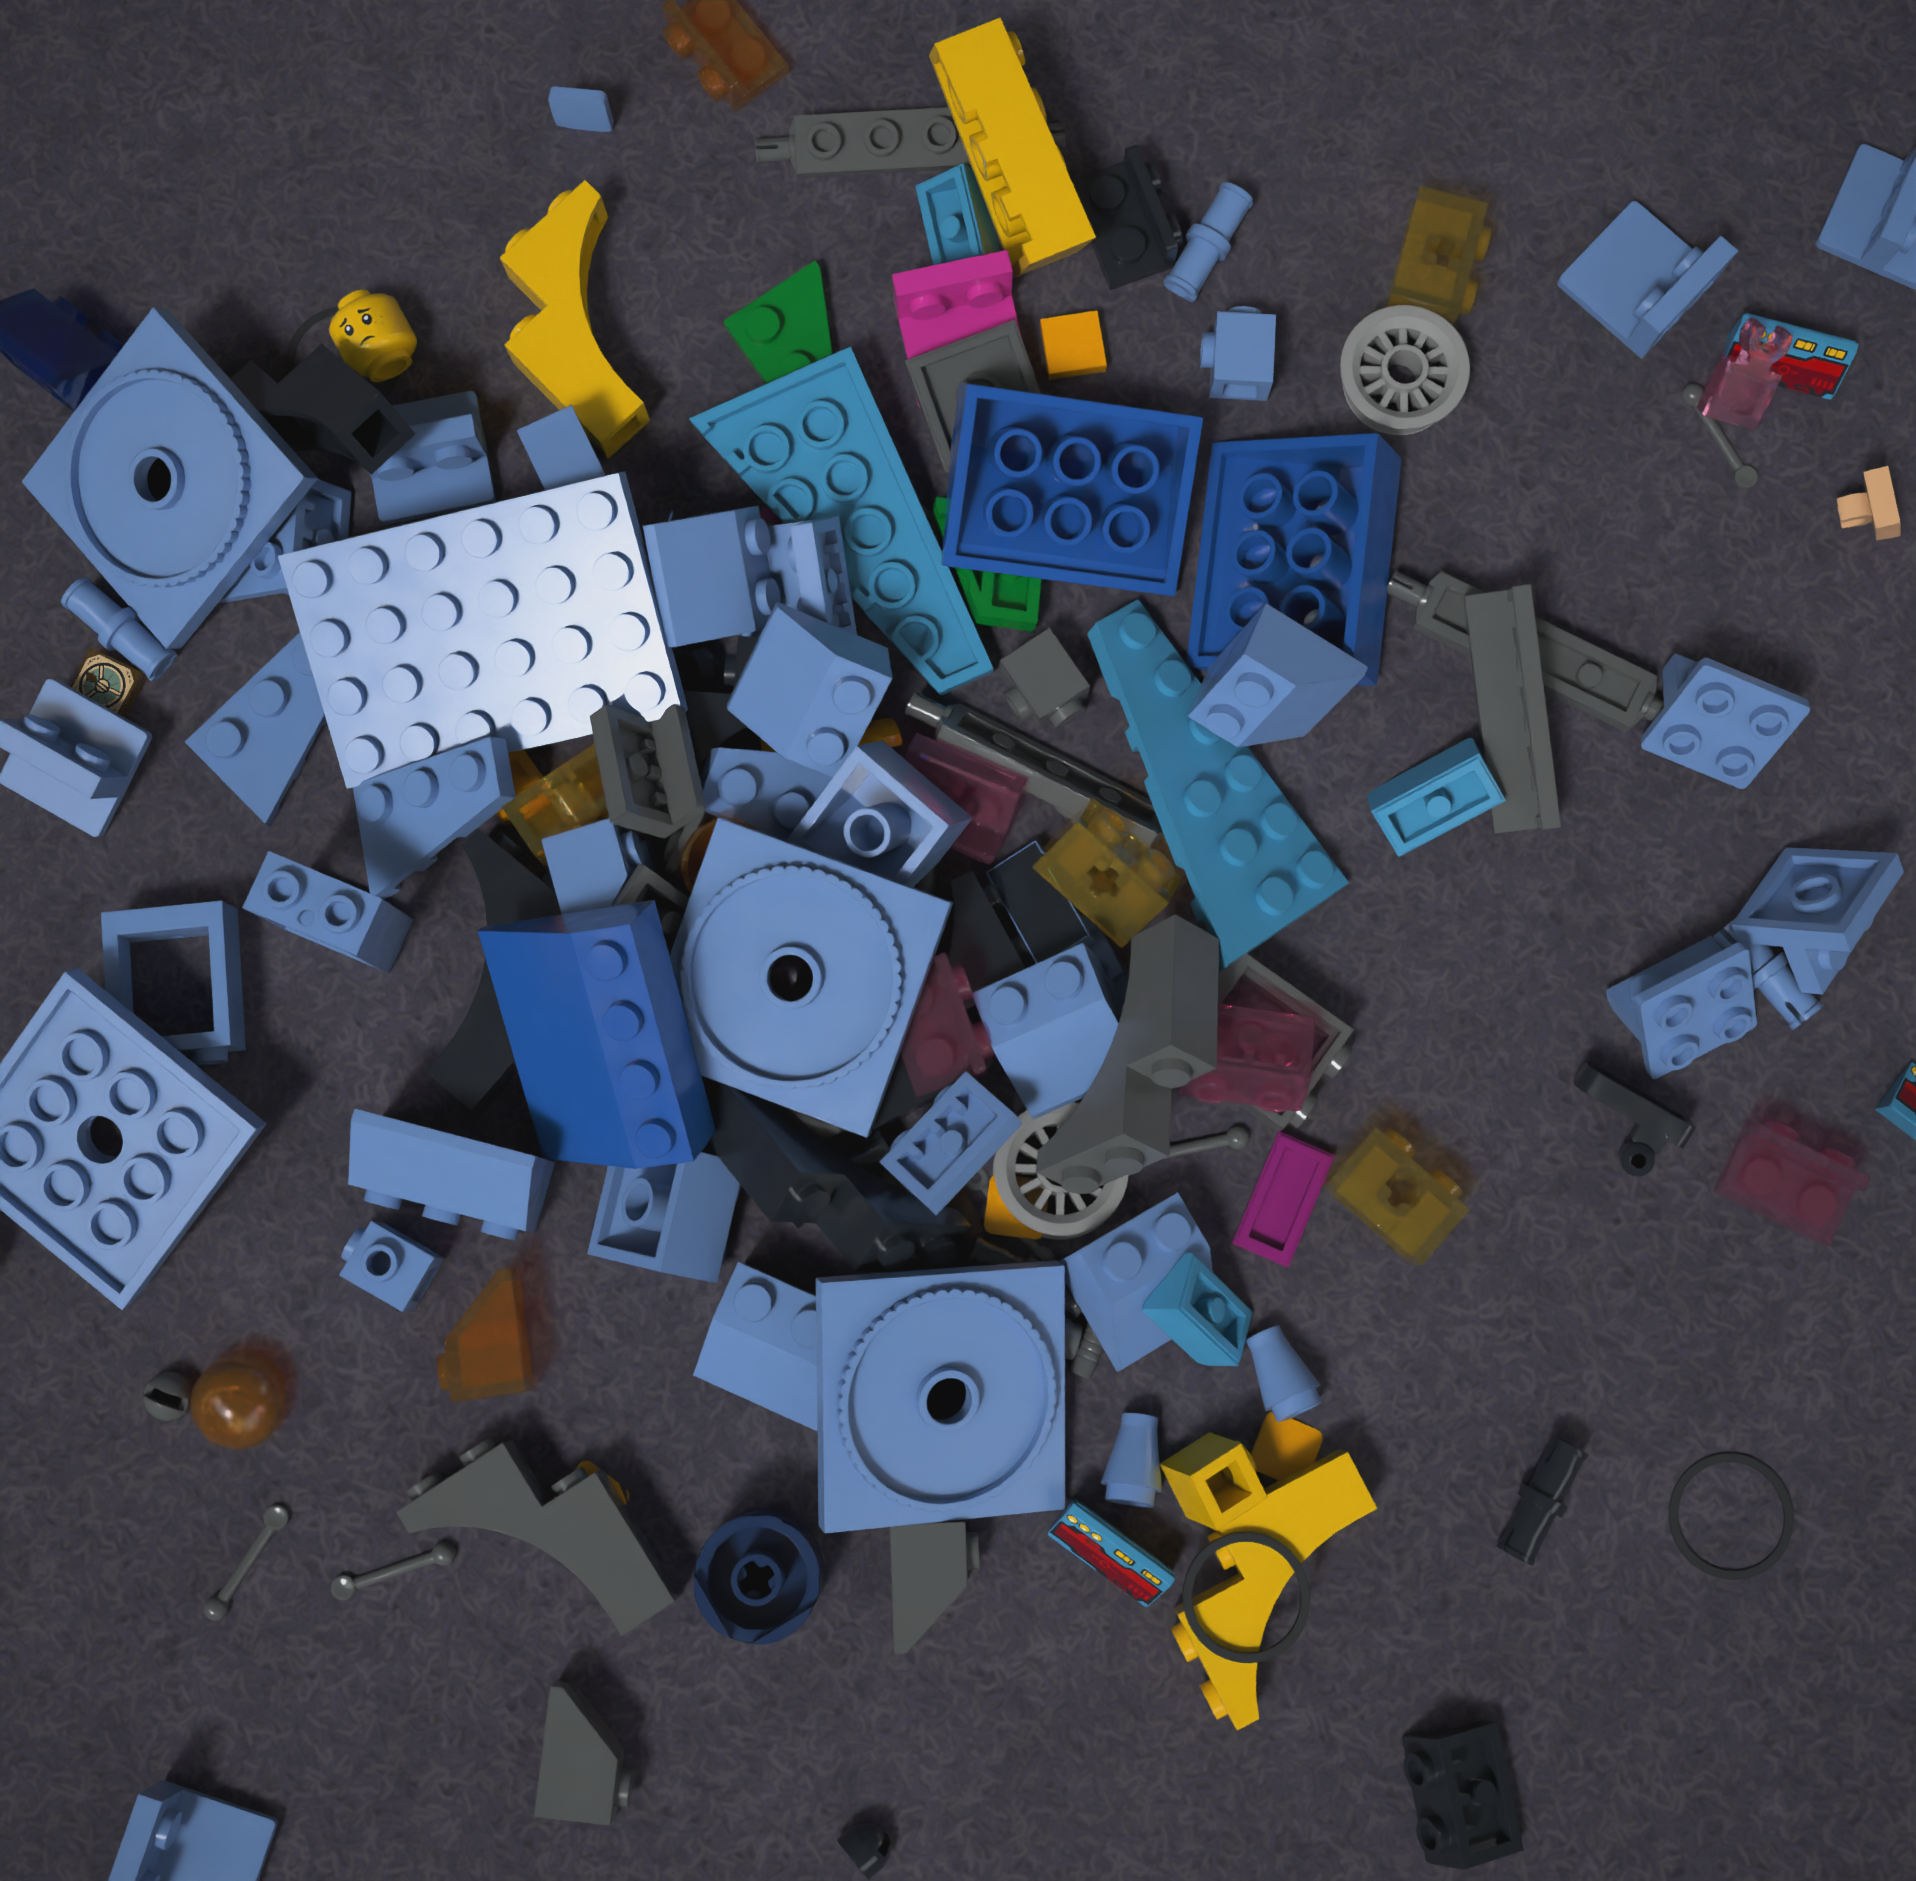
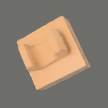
(1874, 506)

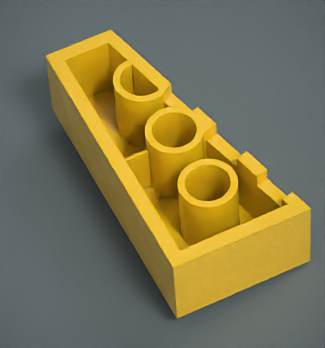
(1010, 147)

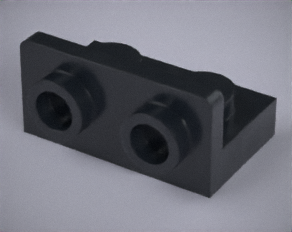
(1128, 220)
(1462, 1795)

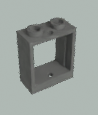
(1328, 1057)

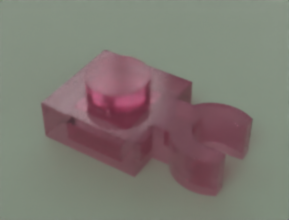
(1746, 383)

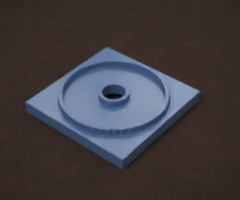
(226, 466)
(868, 961)
(178, 1128)
(883, 1351)

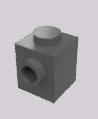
(1043, 682)

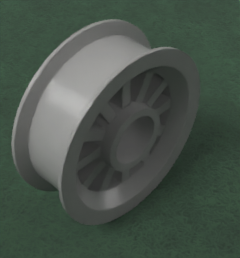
(1427, 331)
(1058, 1225)

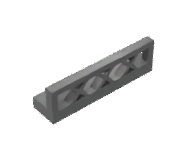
(1512, 707)

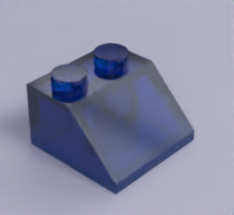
(53, 345)

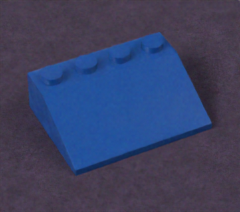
(1069, 489)
(1299, 531)
(600, 1036)

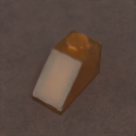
(489, 1344)

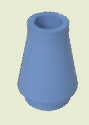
(1282, 1375)
(1134, 1463)

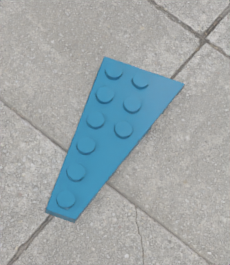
(823, 451)
(1215, 802)

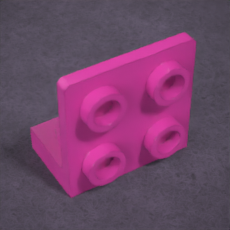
(953, 301)

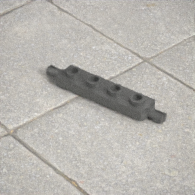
(873, 143)
(1570, 666)
(1047, 773)

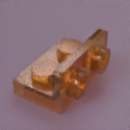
(726, 46)

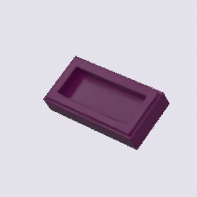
(1282, 1199)

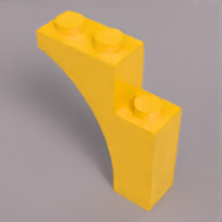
(558, 343)
(1301, 1516)

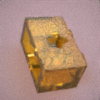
(1446, 227)
(559, 802)
(1114, 900)
(1408, 1229)

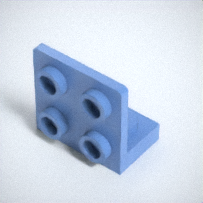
(1642, 277)
(316, 520)
(812, 571)
(950, 1142)
(192, 1838)

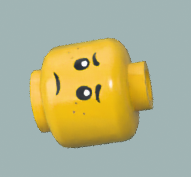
(373, 335)

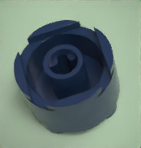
(749, 1611)

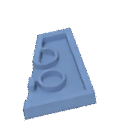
(264, 731)
(760, 789)
(426, 806)

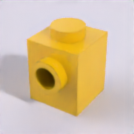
(1214, 1480)

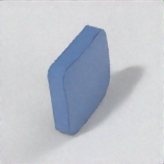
(581, 109)

